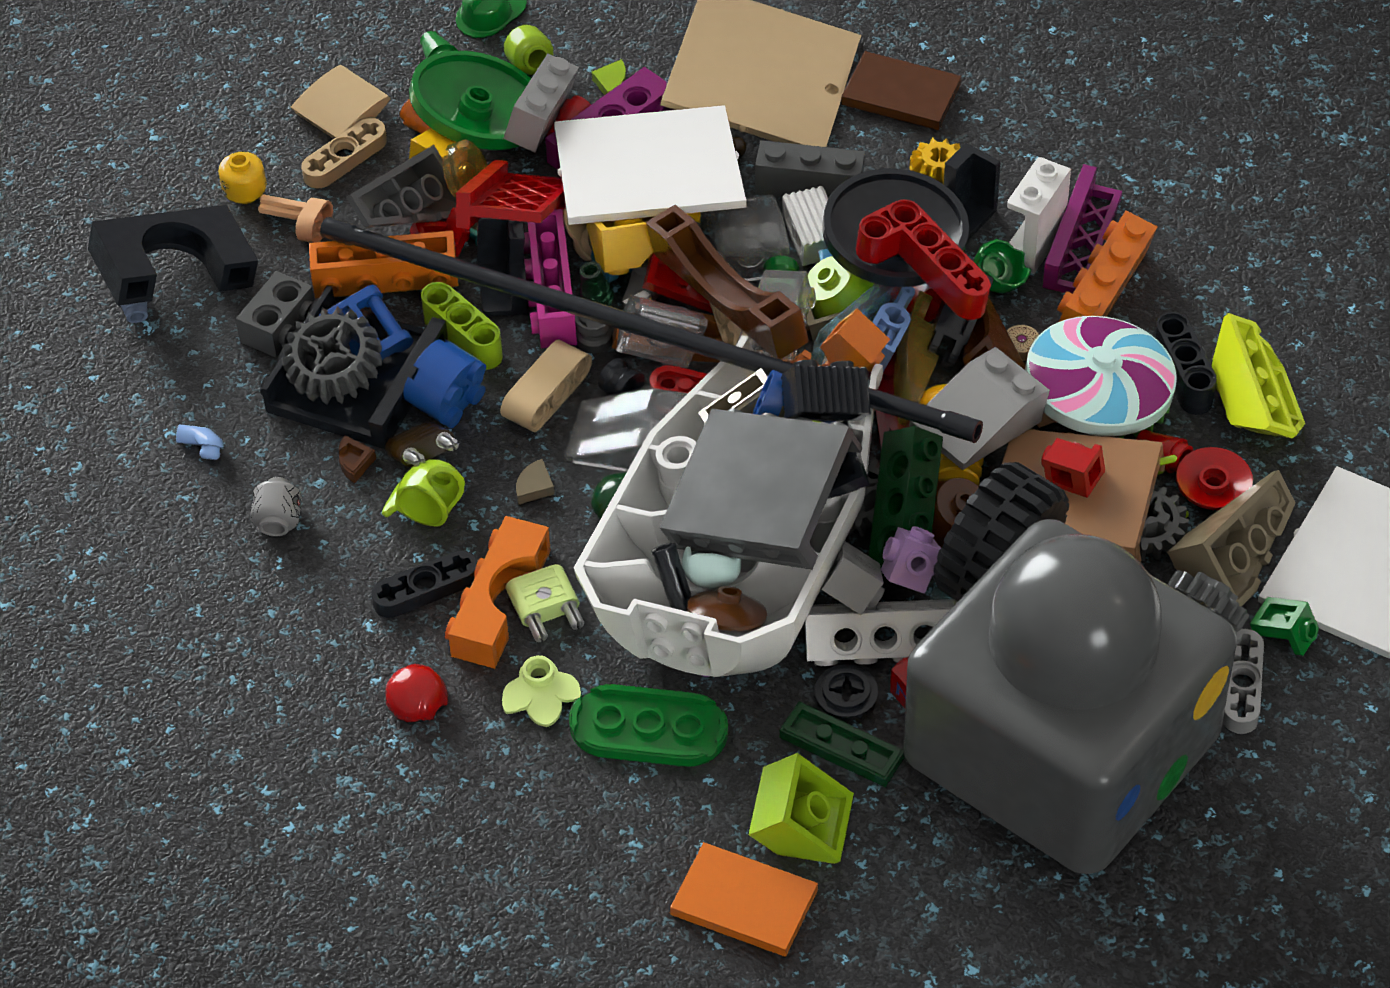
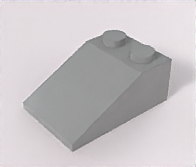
(998, 395)

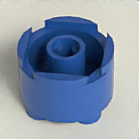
(445, 382)

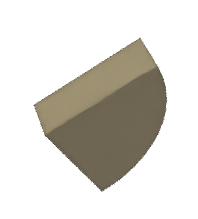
(534, 483)

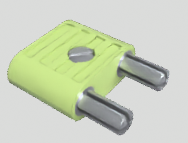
(542, 597)

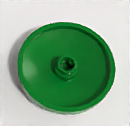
(467, 96)

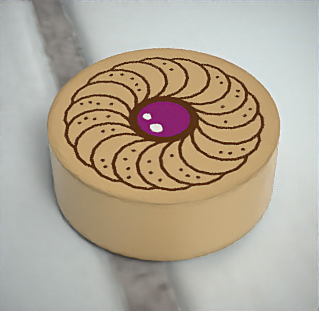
(1022, 338)

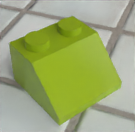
(801, 811)

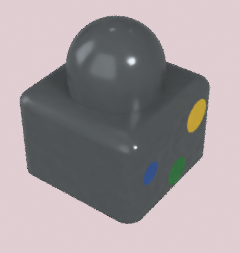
(1068, 694)

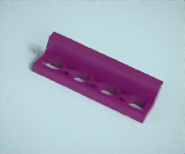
(1070, 227)

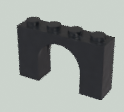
(207, 233)

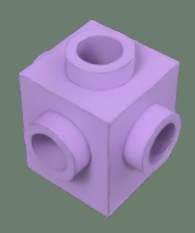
(910, 558)

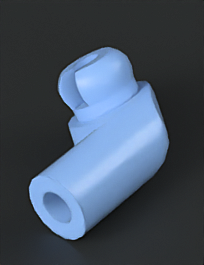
(201, 436)

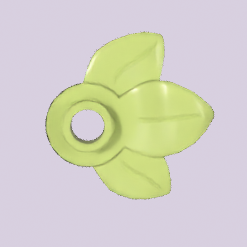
(542, 695)

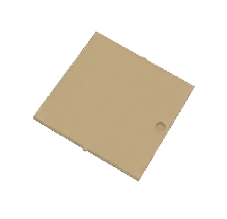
(766, 66)

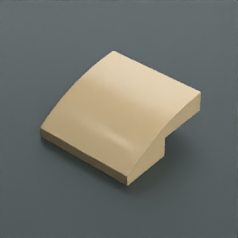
(339, 101)

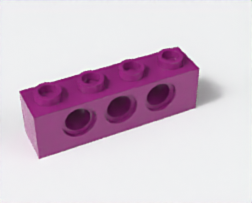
(634, 96)

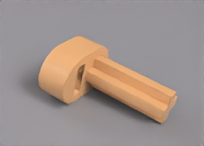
(308, 215)

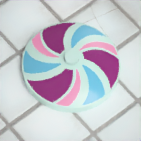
(1102, 375)

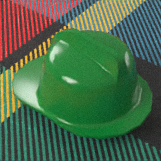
(487, 17)

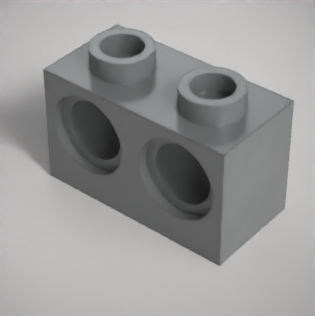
(274, 313)

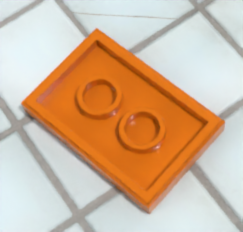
(744, 899)

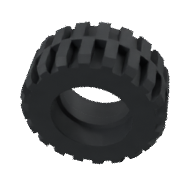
(992, 522)

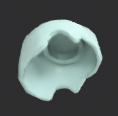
(710, 569)

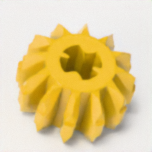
(931, 158)

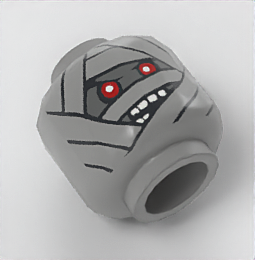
(276, 506)

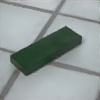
(841, 744)

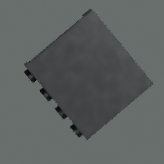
(375, 412)

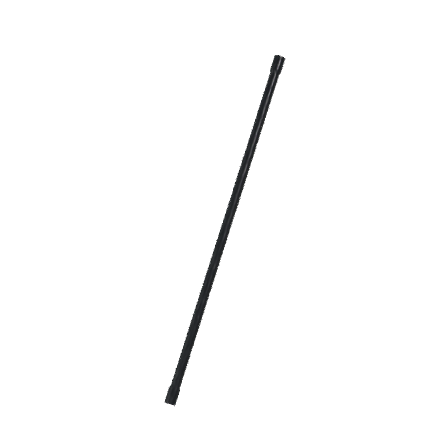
(350, 234)

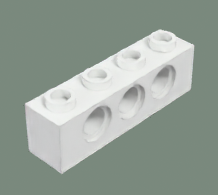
(864, 648)

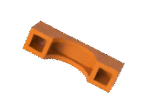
(852, 340)
(480, 628)

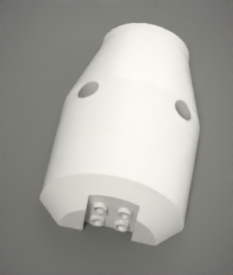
(625, 580)

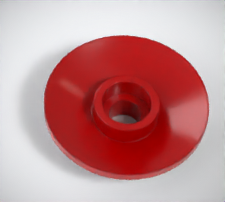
(1213, 467)

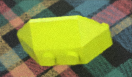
(1254, 381)

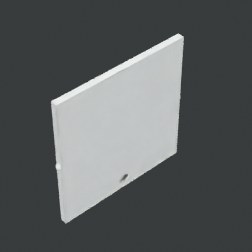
(648, 164)
(1342, 562)

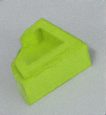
(609, 76)

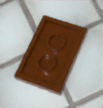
(901, 90)

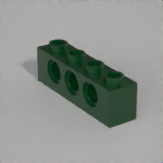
(905, 487)

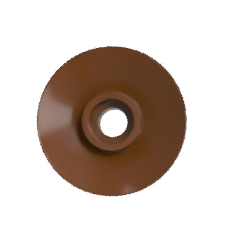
(730, 608)

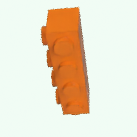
(354, 268)
(1109, 269)

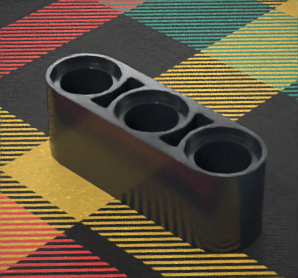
(1193, 370)

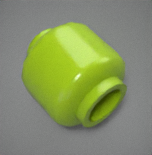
(527, 48)

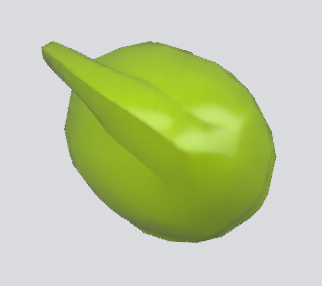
(427, 493)

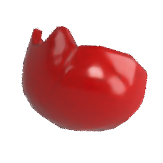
(415, 693)

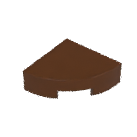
(355, 458)

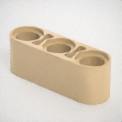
(546, 385)

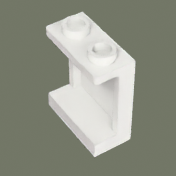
(1043, 200)

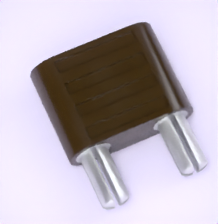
(420, 444)

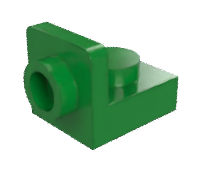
(1288, 621)

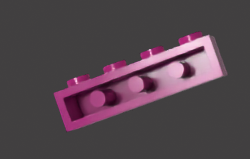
(551, 269)

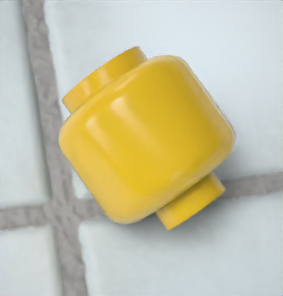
(242, 177)

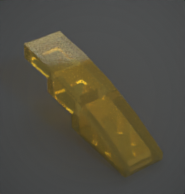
(912, 360)

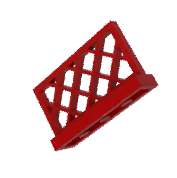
(507, 196)

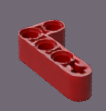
(934, 256)

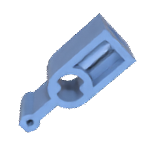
(893, 321)

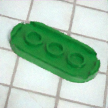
(648, 725)

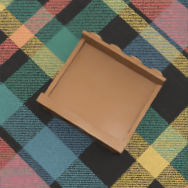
(1121, 496)

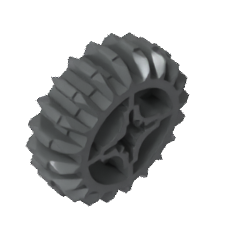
(328, 342)

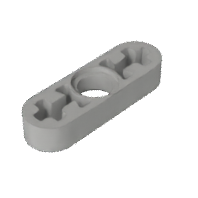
(1251, 694)

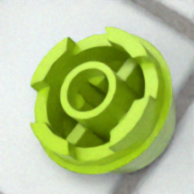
(834, 287)

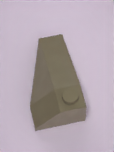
(1238, 537)

